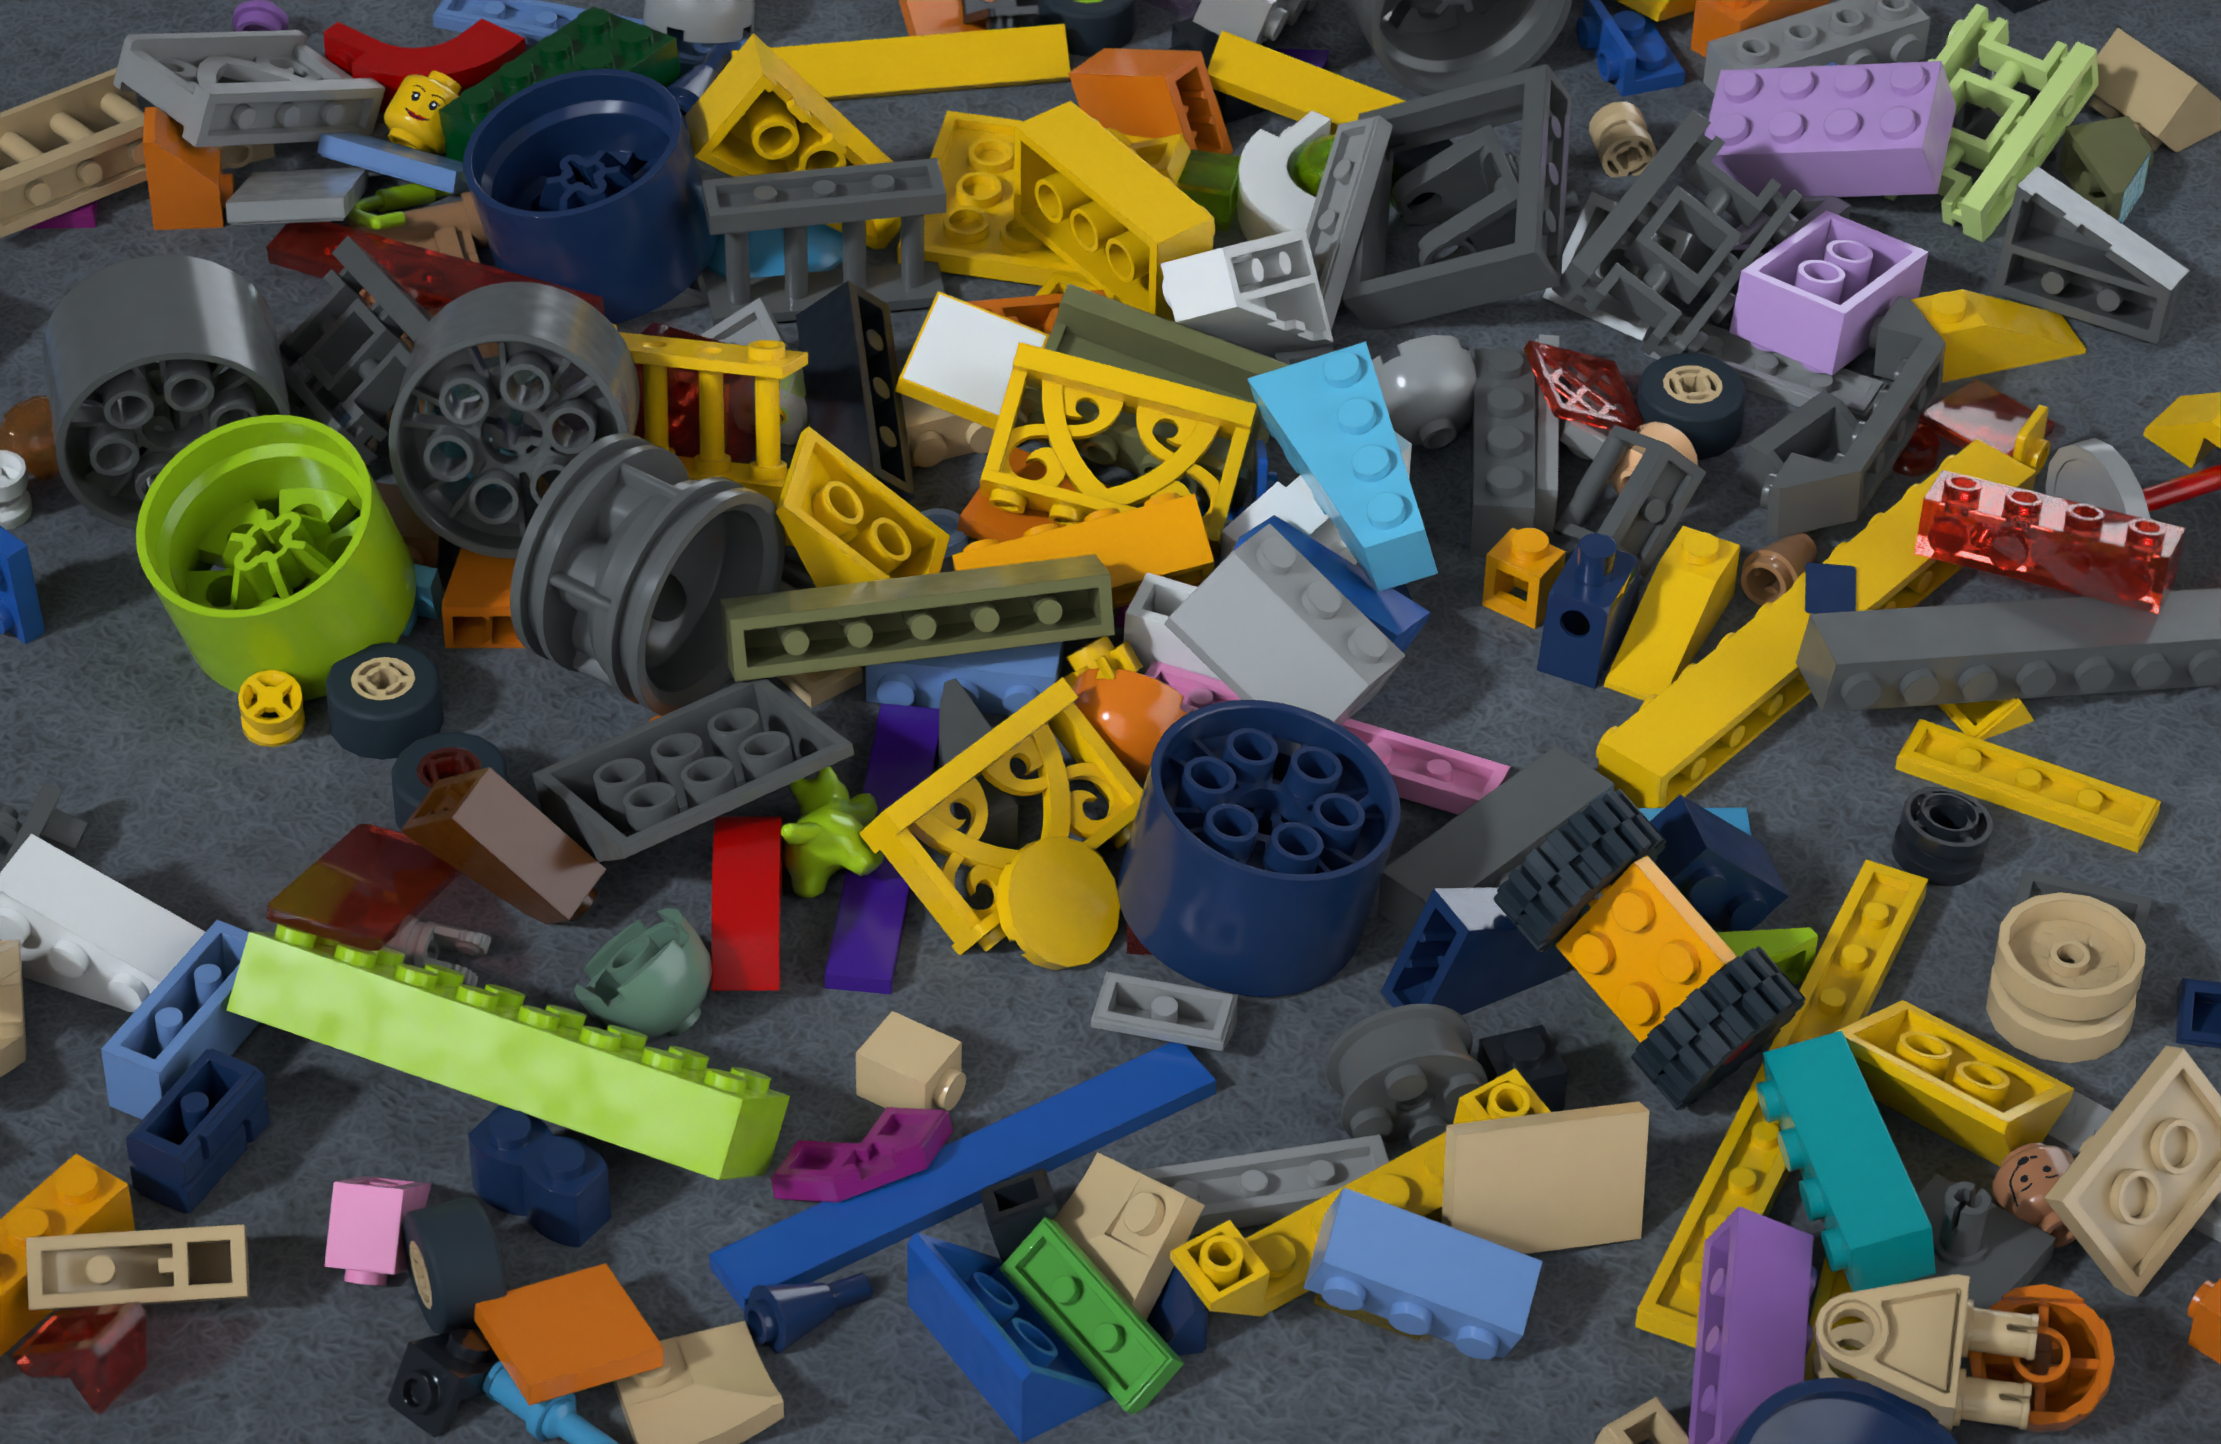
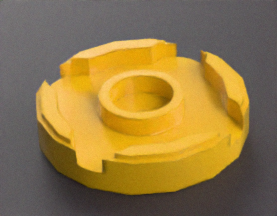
(1058, 903)

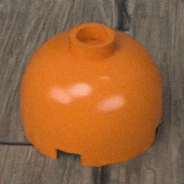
(1129, 714)
(2070, 1358)

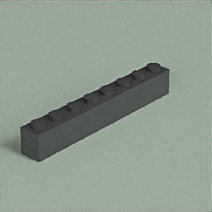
(2009, 651)

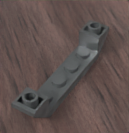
(1823, 494)

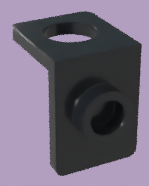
(997, 14)

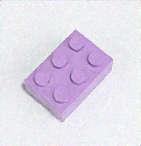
(1824, 290)

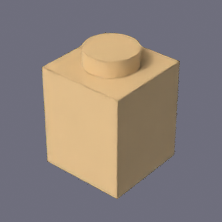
(910, 1066)

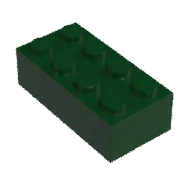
(587, 42)

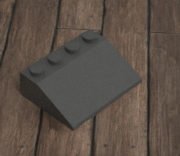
(685, 769)

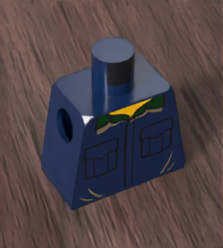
(1603, 588)

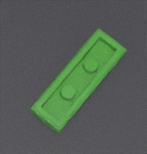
(1091, 1316)

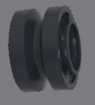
(1942, 836)

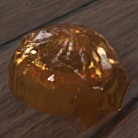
(30, 435)

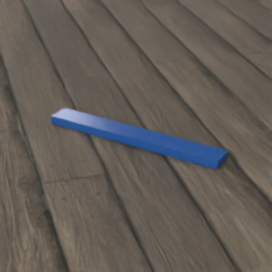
(1031, 1139)

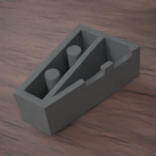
(2085, 263)

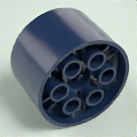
(592, 189)
(1257, 847)

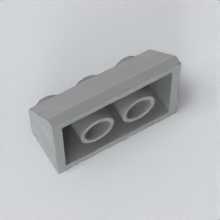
(1284, 632)

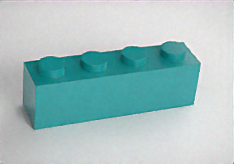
(1846, 1164)

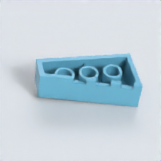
(1345, 449)

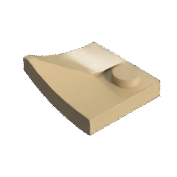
(1129, 1227)
(704, 1393)

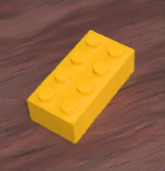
(1103, 207)

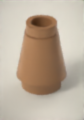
(1776, 567)

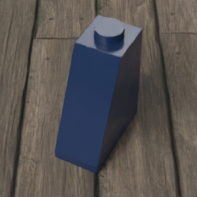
(1467, 955)

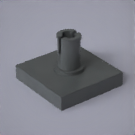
(1981, 1241)

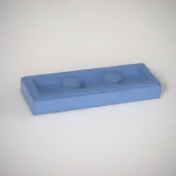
(394, 160)

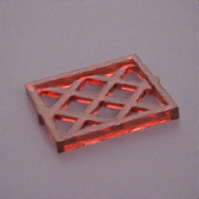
(1542, 353)

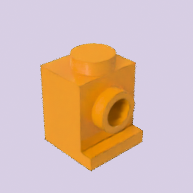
(1525, 562)

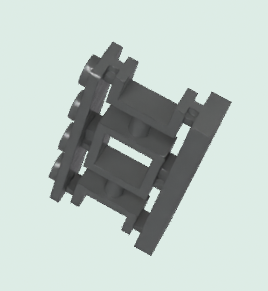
(1643, 215)
(352, 349)

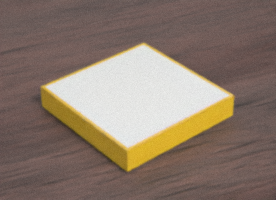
(964, 359)

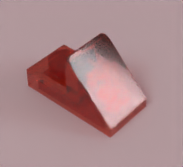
(93, 1346)

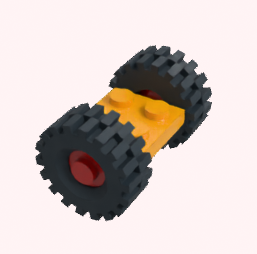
(1647, 949)

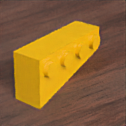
(772, 121)

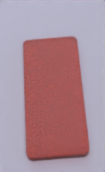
(363, 888)

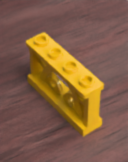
(1071, 379)
(928, 815)

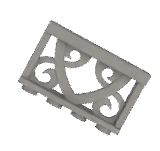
(246, 87)

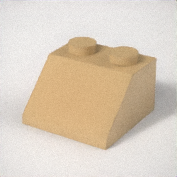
(2154, 94)

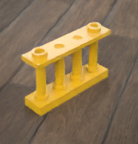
(762, 359)

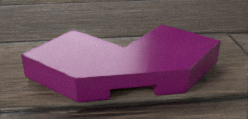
(895, 1147)

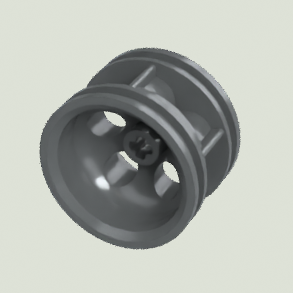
(632, 571)

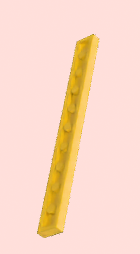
(1749, 1161)

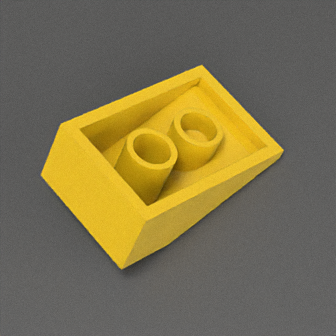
(850, 522)

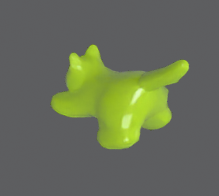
(827, 834)

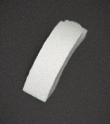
(1267, 191)

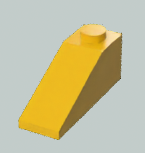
(1995, 333)
(1676, 613)

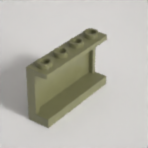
(1153, 346)

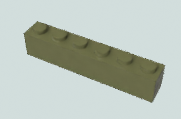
(917, 617)

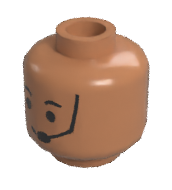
(2024, 1182)

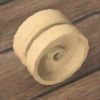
(2065, 977)

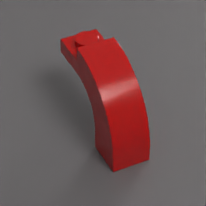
(464, 59)
(746, 904)

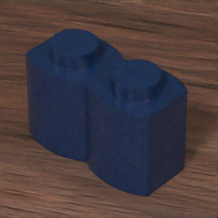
(539, 1176)

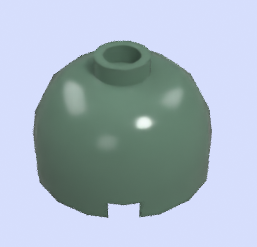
(649, 977)

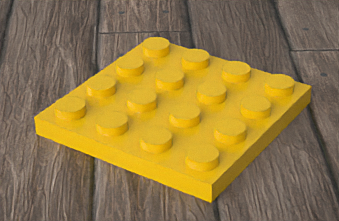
(979, 224)

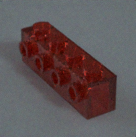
(2049, 541)

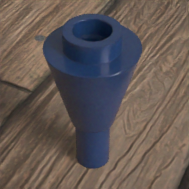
(696, 81)
(789, 1311)

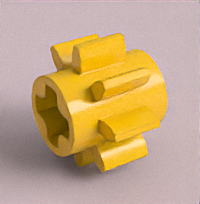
(1104, 656)

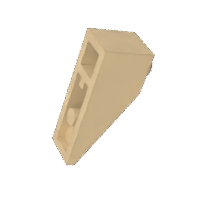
(138, 1267)

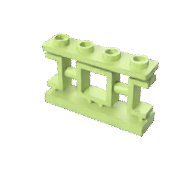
(2025, 130)

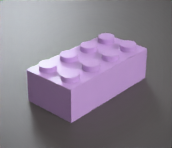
(1835, 128)

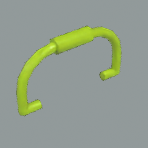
(392, 199)

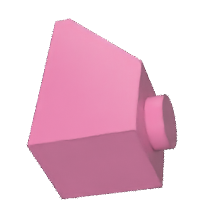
(368, 1226)

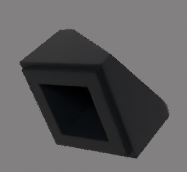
(1017, 1208)

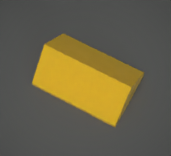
(1954, 1081)

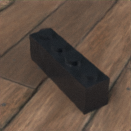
(854, 383)

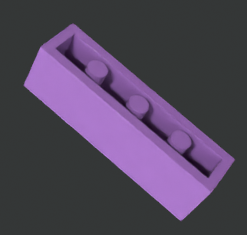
(1749, 1321)

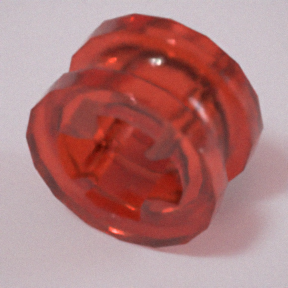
(1924, 458)

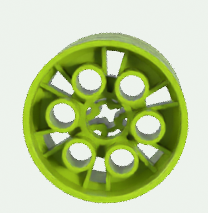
(272, 510)

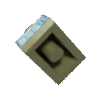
(2107, 163)

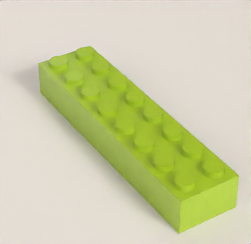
(512, 1051)

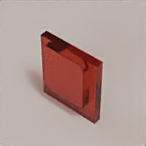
(1979, 414)

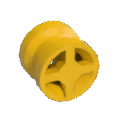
(270, 693)

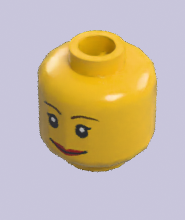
(415, 111)

